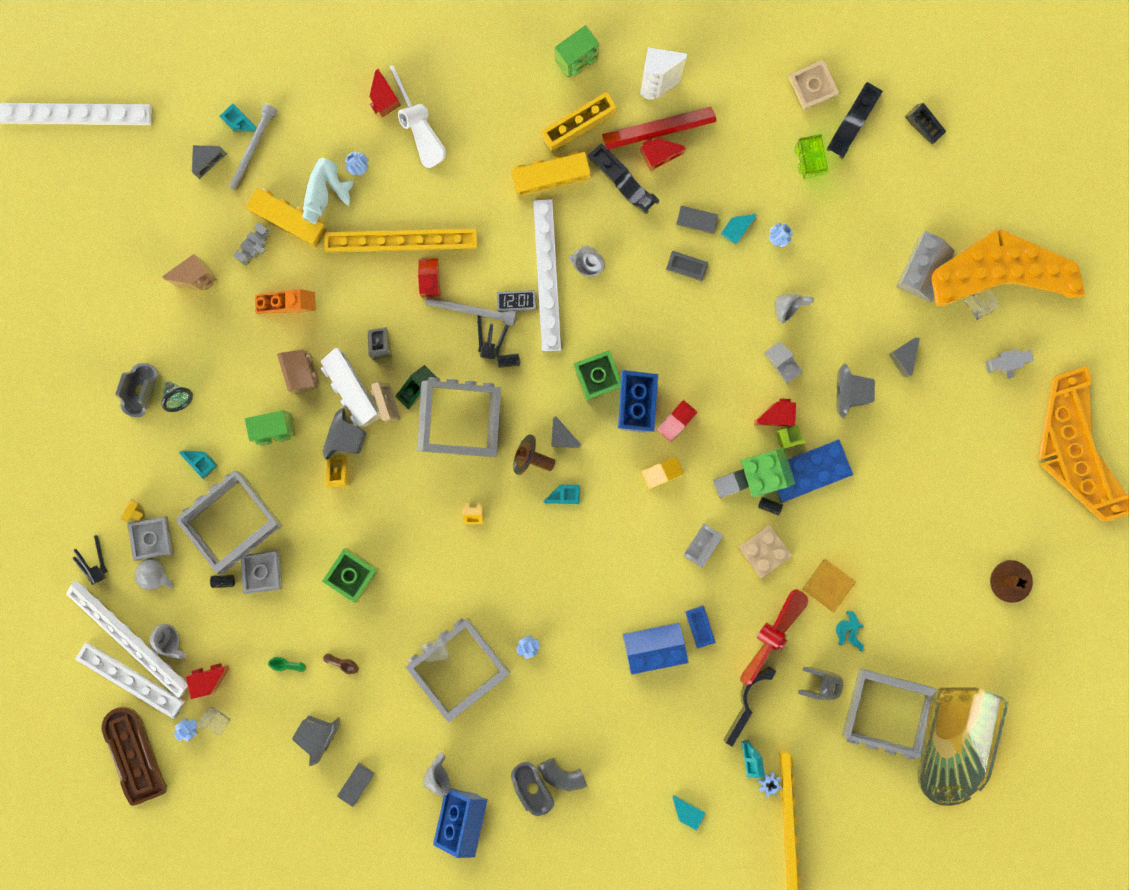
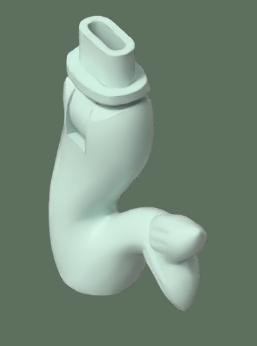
(317, 194)

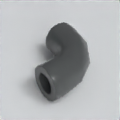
(561, 779)

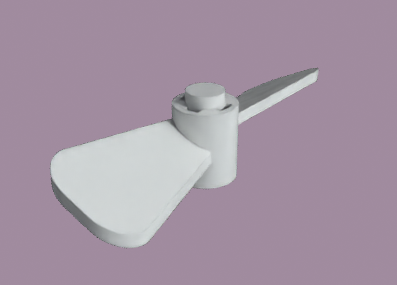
(428, 144)

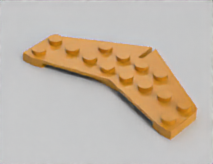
(1005, 260)
(1069, 438)

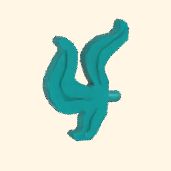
(844, 626)

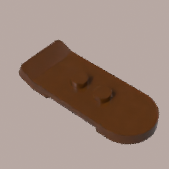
(133, 755)

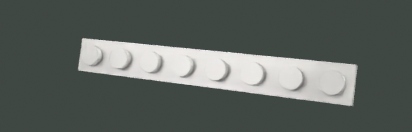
(75, 114)
(547, 275)
(127, 639)

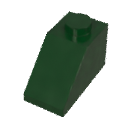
(411, 390)

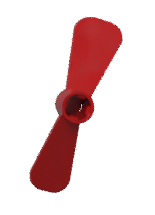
(774, 636)

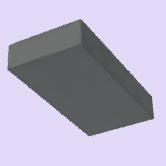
(697, 219)
(687, 266)
(355, 784)

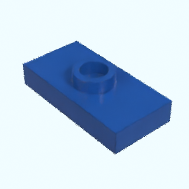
(700, 626)

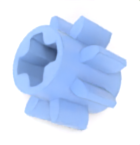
(356, 163)
(780, 235)
(528, 647)
(186, 730)
(772, 788)

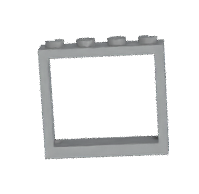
(425, 417)
(245, 547)
(479, 692)
(874, 743)

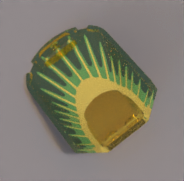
(960, 743)

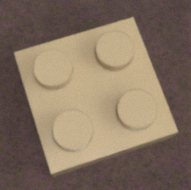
(813, 85)
(386, 404)
(765, 551)

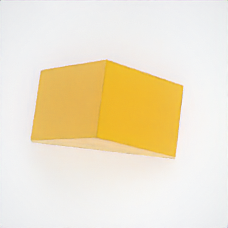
(337, 472)
(662, 472)

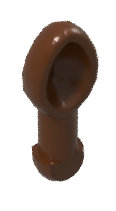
(347, 665)

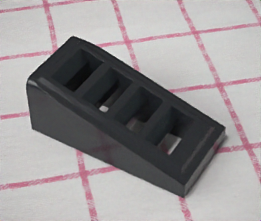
(920, 127)

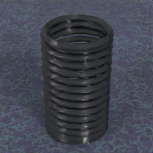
(508, 360)
(772, 507)
(222, 580)

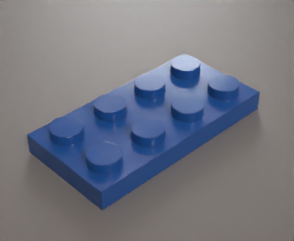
(816, 470)

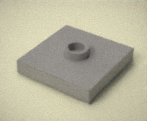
(150, 538)
(261, 572)

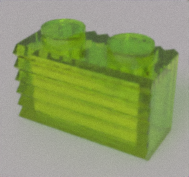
(811, 156)

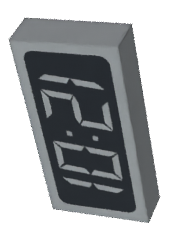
(516, 301)

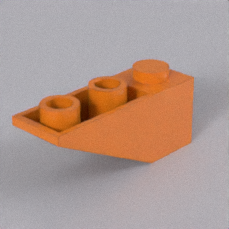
(285, 302)

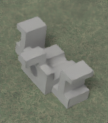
(253, 244)
(1009, 361)

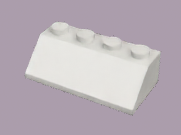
(661, 72)
(350, 388)

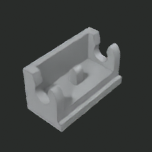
(703, 545)

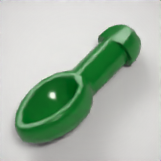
(281, 664)

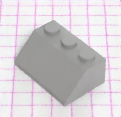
(927, 256)

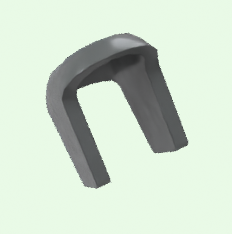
(853, 390)
(131, 403)
(343, 436)
(828, 683)
(315, 736)
(537, 803)

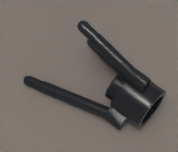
(489, 350)
(95, 573)

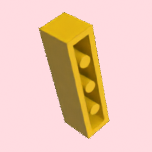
(579, 122)
(551, 173)
(285, 217)

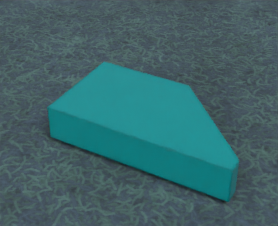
(237, 120)
(736, 227)
(200, 462)
(564, 495)
(753, 760)
(688, 813)

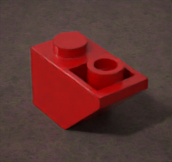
(205, 682)

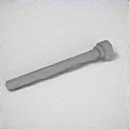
(268, 113)
(506, 317)

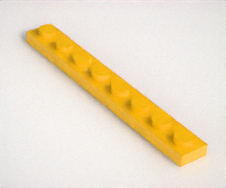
(400, 240)
(789, 820)

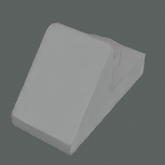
(783, 362)

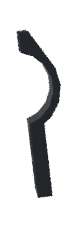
(854, 119)
(622, 179)
(745, 712)

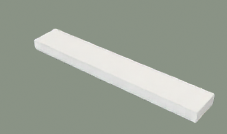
(130, 680)

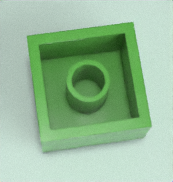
(577, 52)
(597, 375)
(269, 427)
(768, 472)
(350, 575)

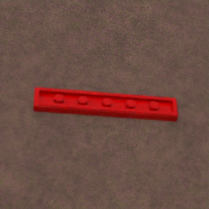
(659, 128)

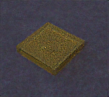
(829, 585)

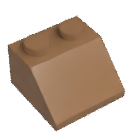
(191, 274)
(298, 371)

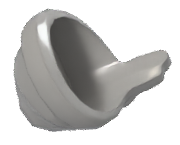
(587, 261)
(788, 304)
(151, 575)
(165, 641)
(436, 777)

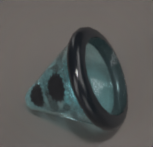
(175, 397)

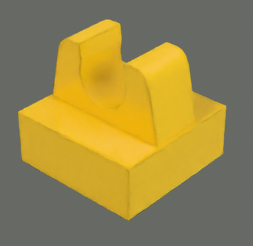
(132, 511)
(472, 515)

